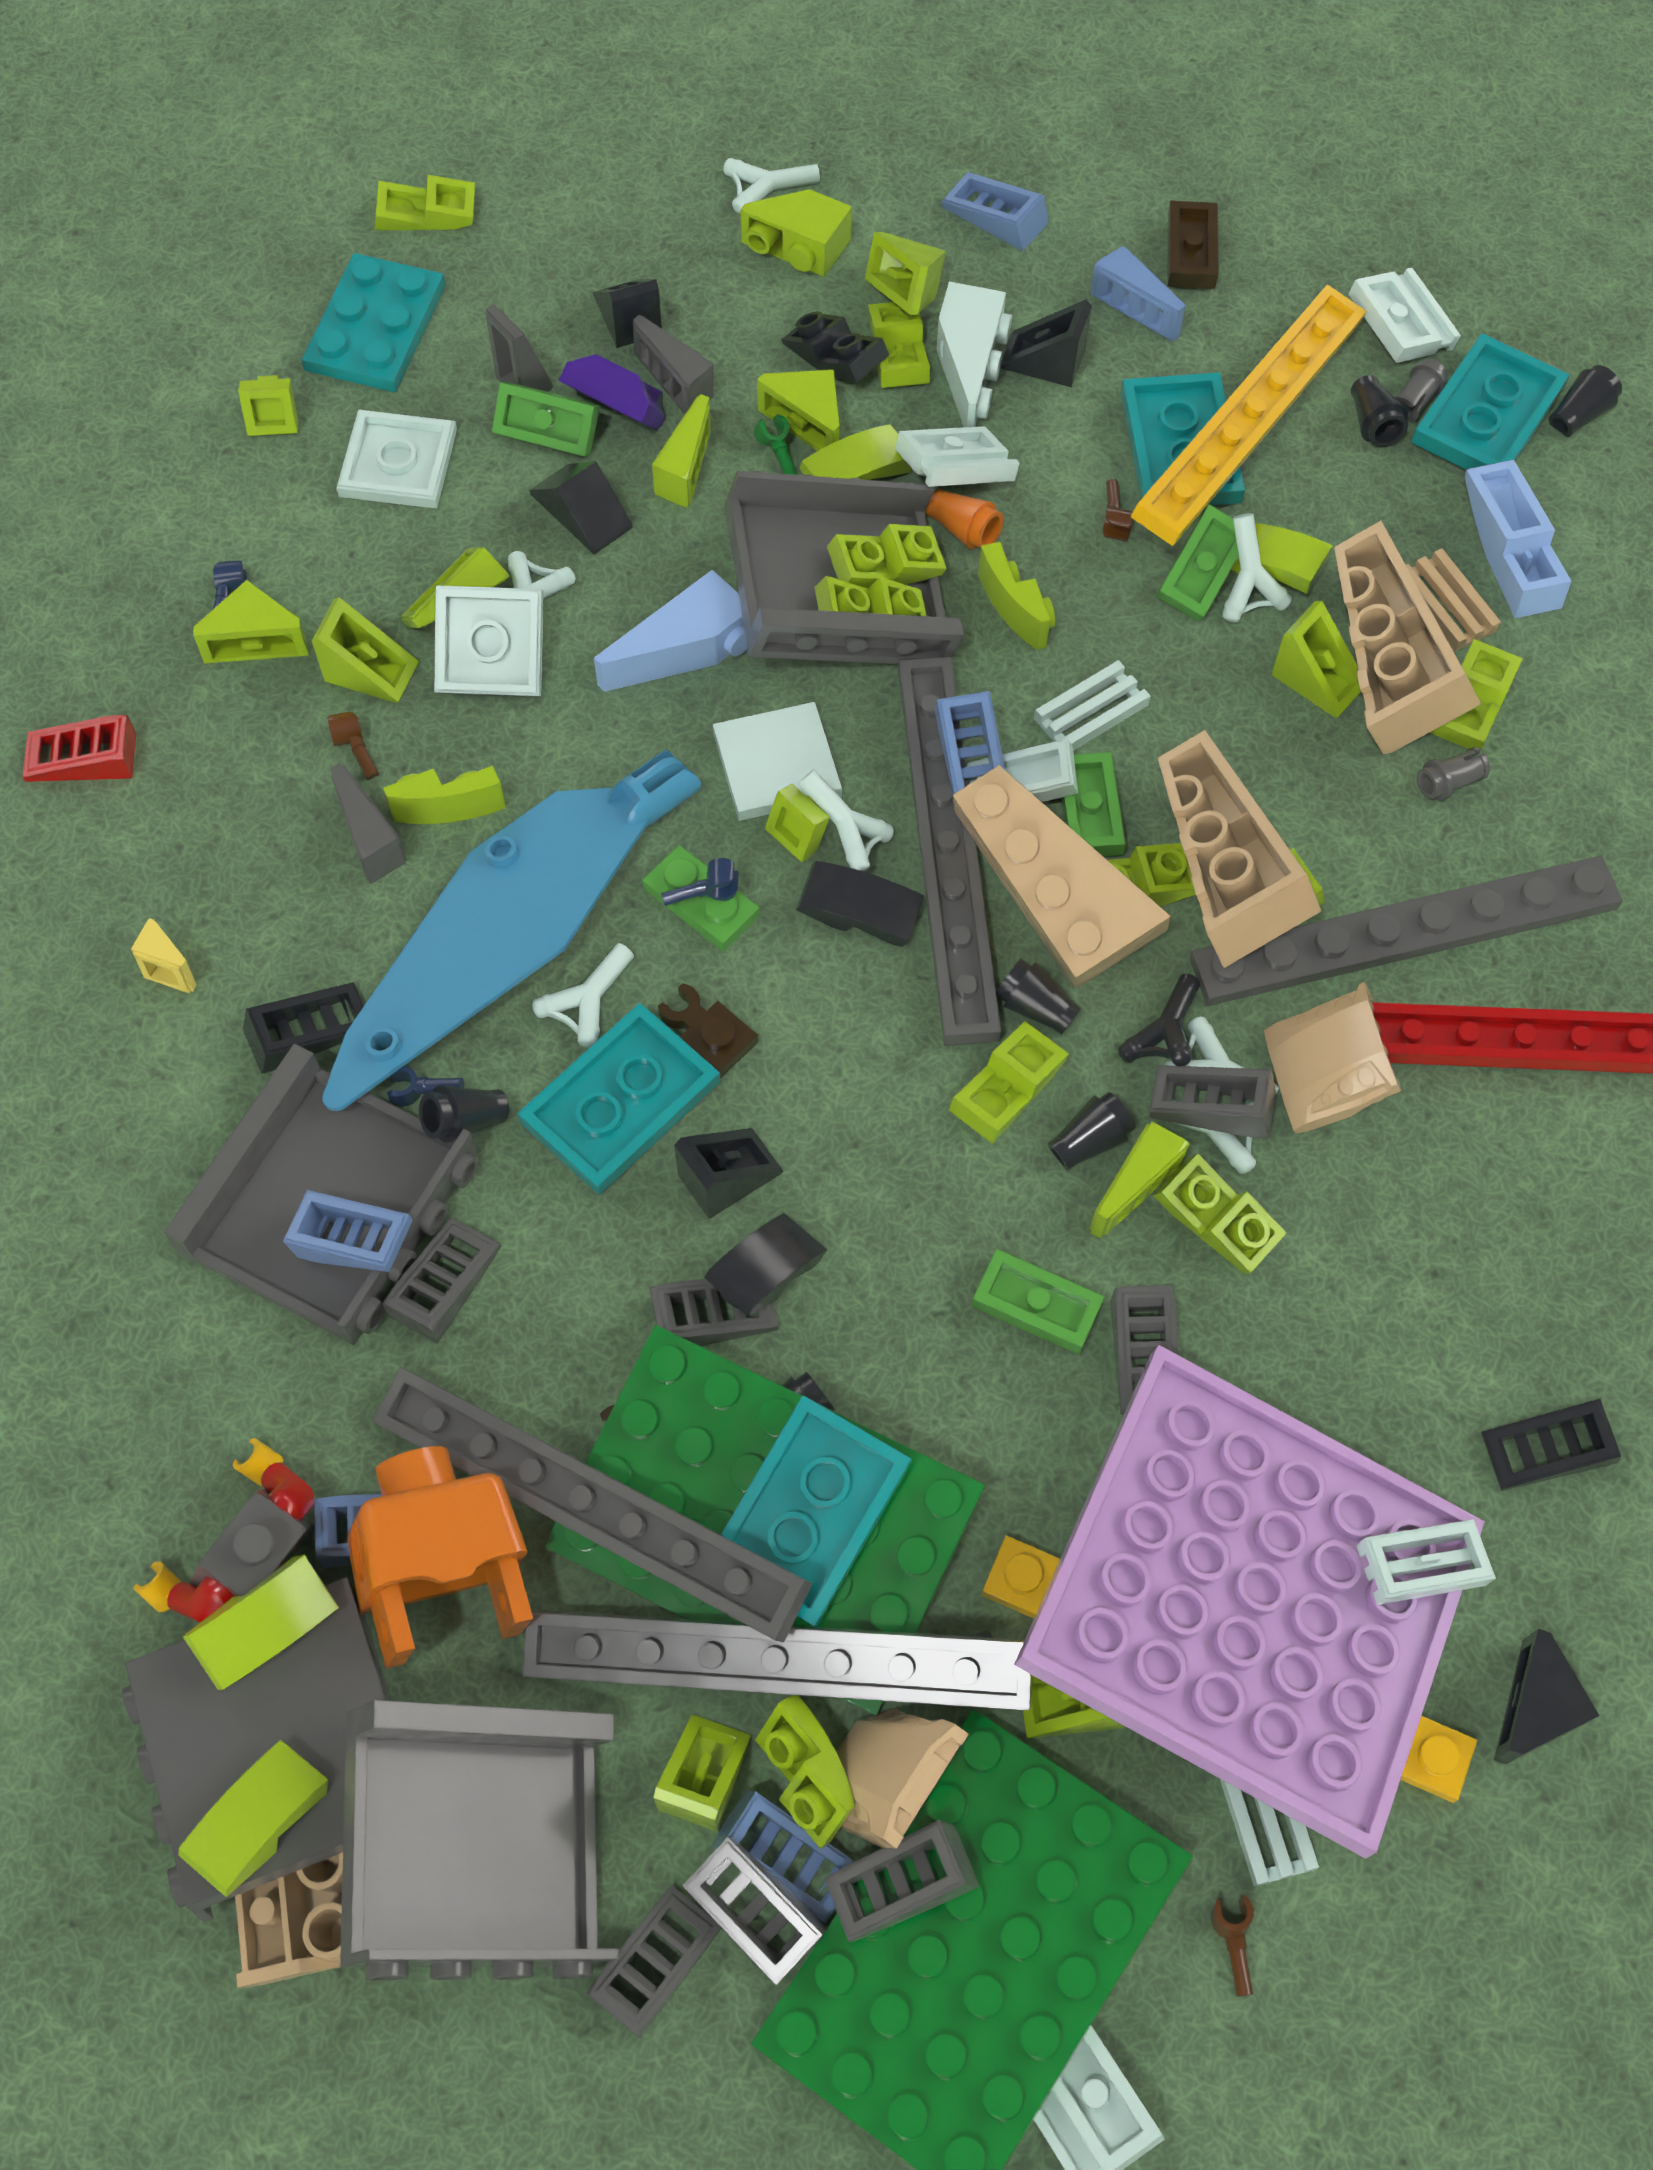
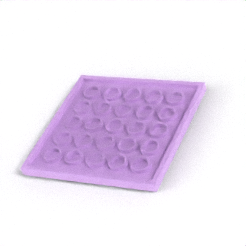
(1230, 1606)

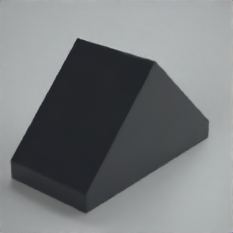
(624, 303)
(1050, 346)
(584, 504)
(724, 1167)
(1543, 1699)

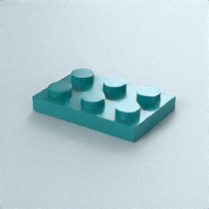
(374, 322)
(1490, 406)
(1163, 420)
(619, 1098)
(817, 1500)

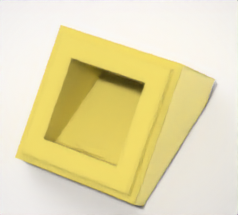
(161, 960)

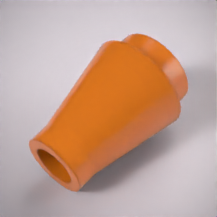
(967, 518)

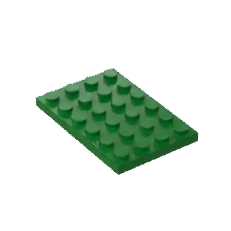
(694, 1439)
(971, 2011)

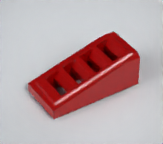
(97, 765)

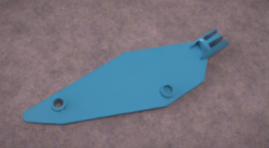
(503, 919)

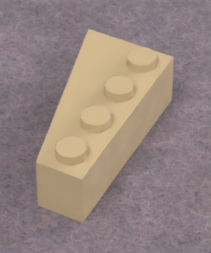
(1408, 668)
(1237, 861)
(1061, 884)

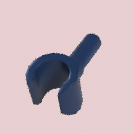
(227, 578)
(719, 885)
(418, 1086)

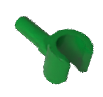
(776, 442)

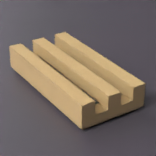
(1457, 597)

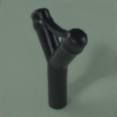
(1166, 1028)

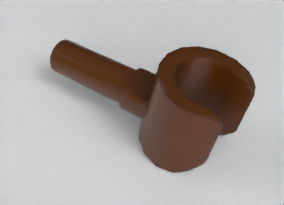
(1117, 520)
(345, 730)
(1236, 1942)

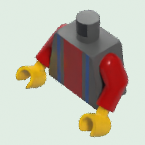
(249, 1548)

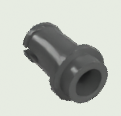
(1425, 381)
(1452, 773)

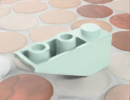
(967, 340)

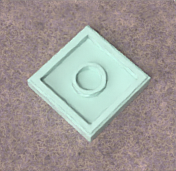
(397, 459)
(488, 640)
(770, 753)

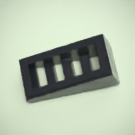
(278, 1014)
(1599, 1431)

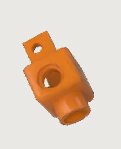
(433, 1541)

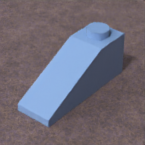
(682, 636)

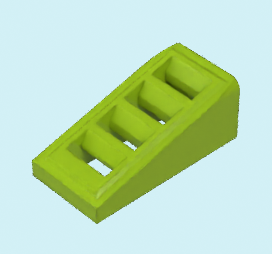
(682, 456)
(471, 569)
(1148, 1165)

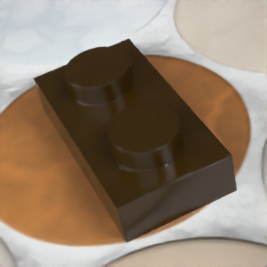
(1192, 244)

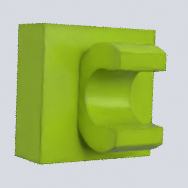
(268, 406)
(797, 822)

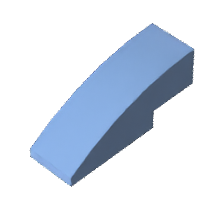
(1516, 539)

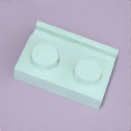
(1404, 315)
(956, 456)
(1095, 2114)

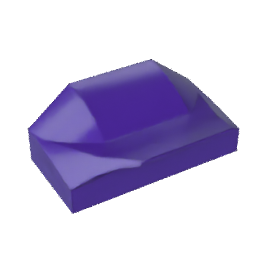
(615, 388)

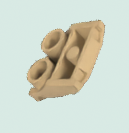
(1331, 1061)
(892, 1770)
(288, 1923)

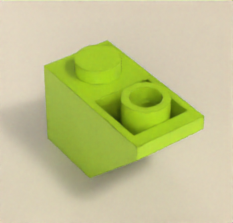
(798, 228)

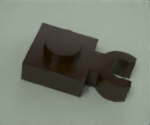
(712, 1033)

